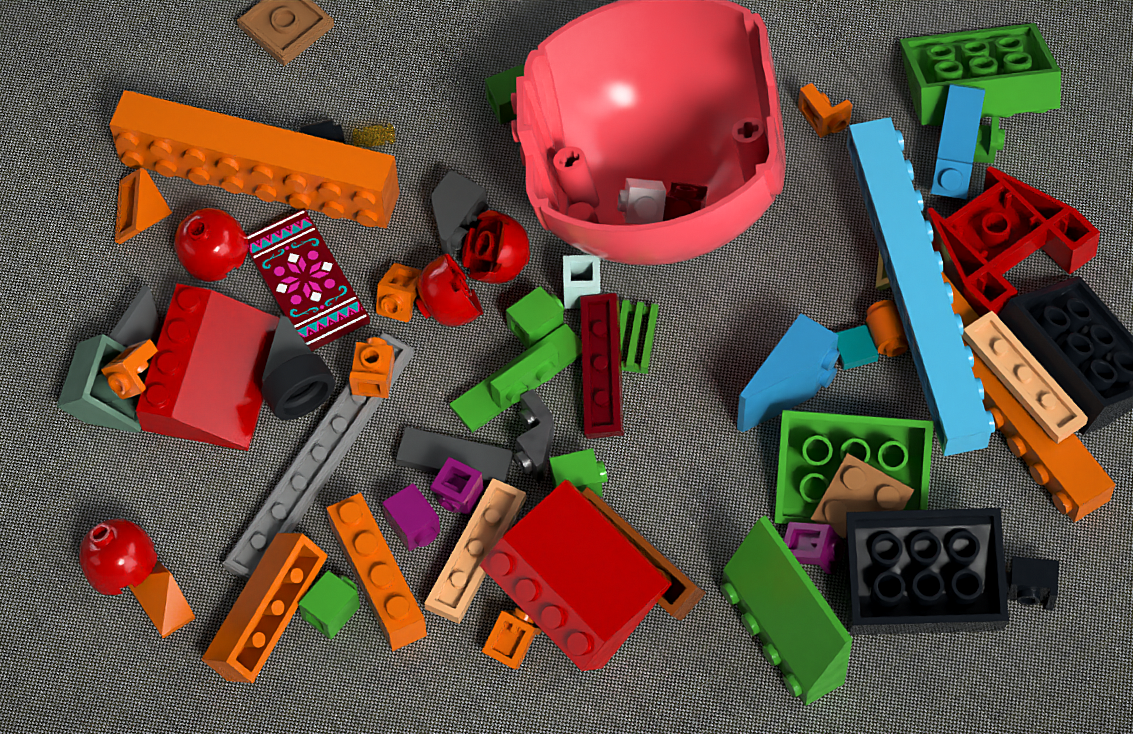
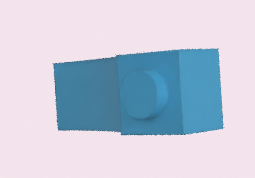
(958, 141)

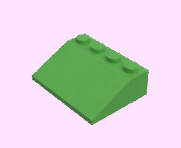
(1005, 61)
(817, 443)
(787, 614)

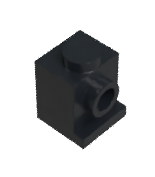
(1033, 581)

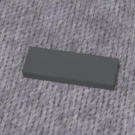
(430, 451)

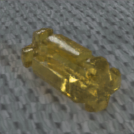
(374, 135)

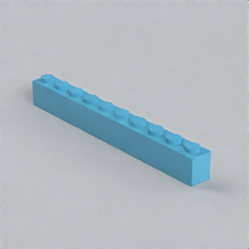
(918, 287)

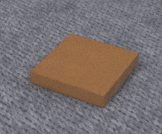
(285, 26)

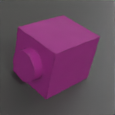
(411, 517)

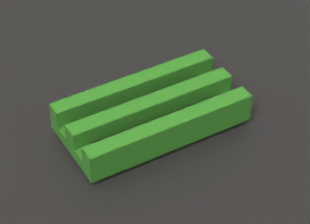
(639, 311)

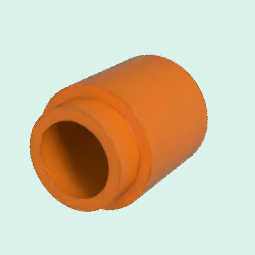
(886, 328)

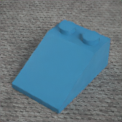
(790, 374)

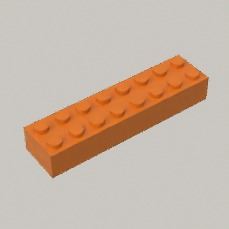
(255, 159)

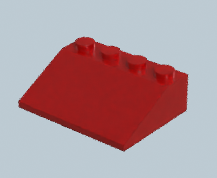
(207, 370)
(576, 576)

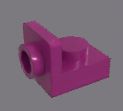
(815, 545)

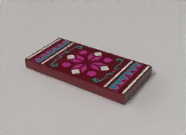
(306, 280)

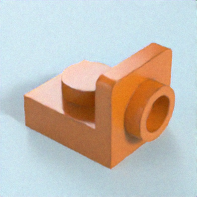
(819, 112)
(397, 292)
(124, 369)
(511, 637)

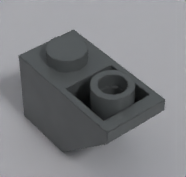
(455, 209)

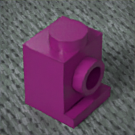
(454, 492)

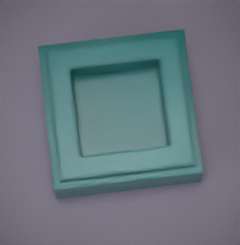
(856, 347)

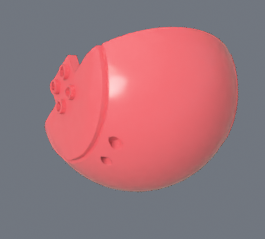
(657, 98)

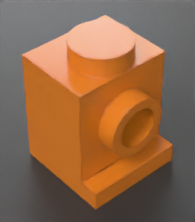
(372, 368)

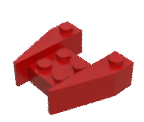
(1003, 230)

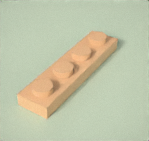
(1024, 377)
(462, 572)

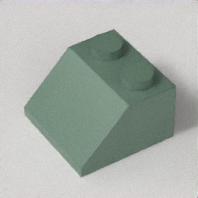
(87, 390)

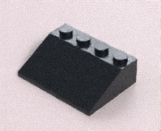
(1078, 347)
(925, 571)

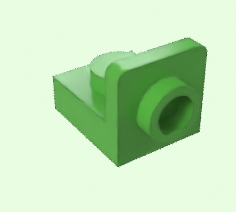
(988, 141)

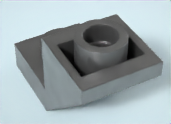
(534, 445)

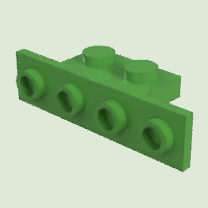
(517, 377)

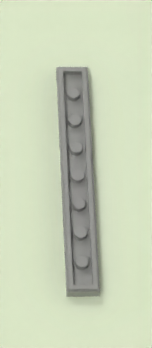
(310, 470)

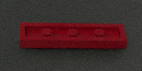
(601, 366)

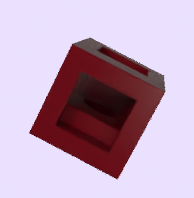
(684, 200)

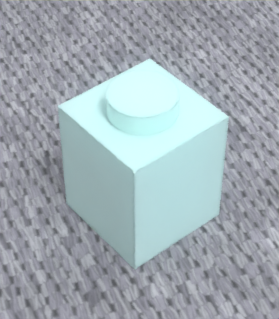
(580, 278)

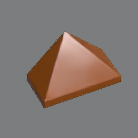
(138, 205)
(163, 601)

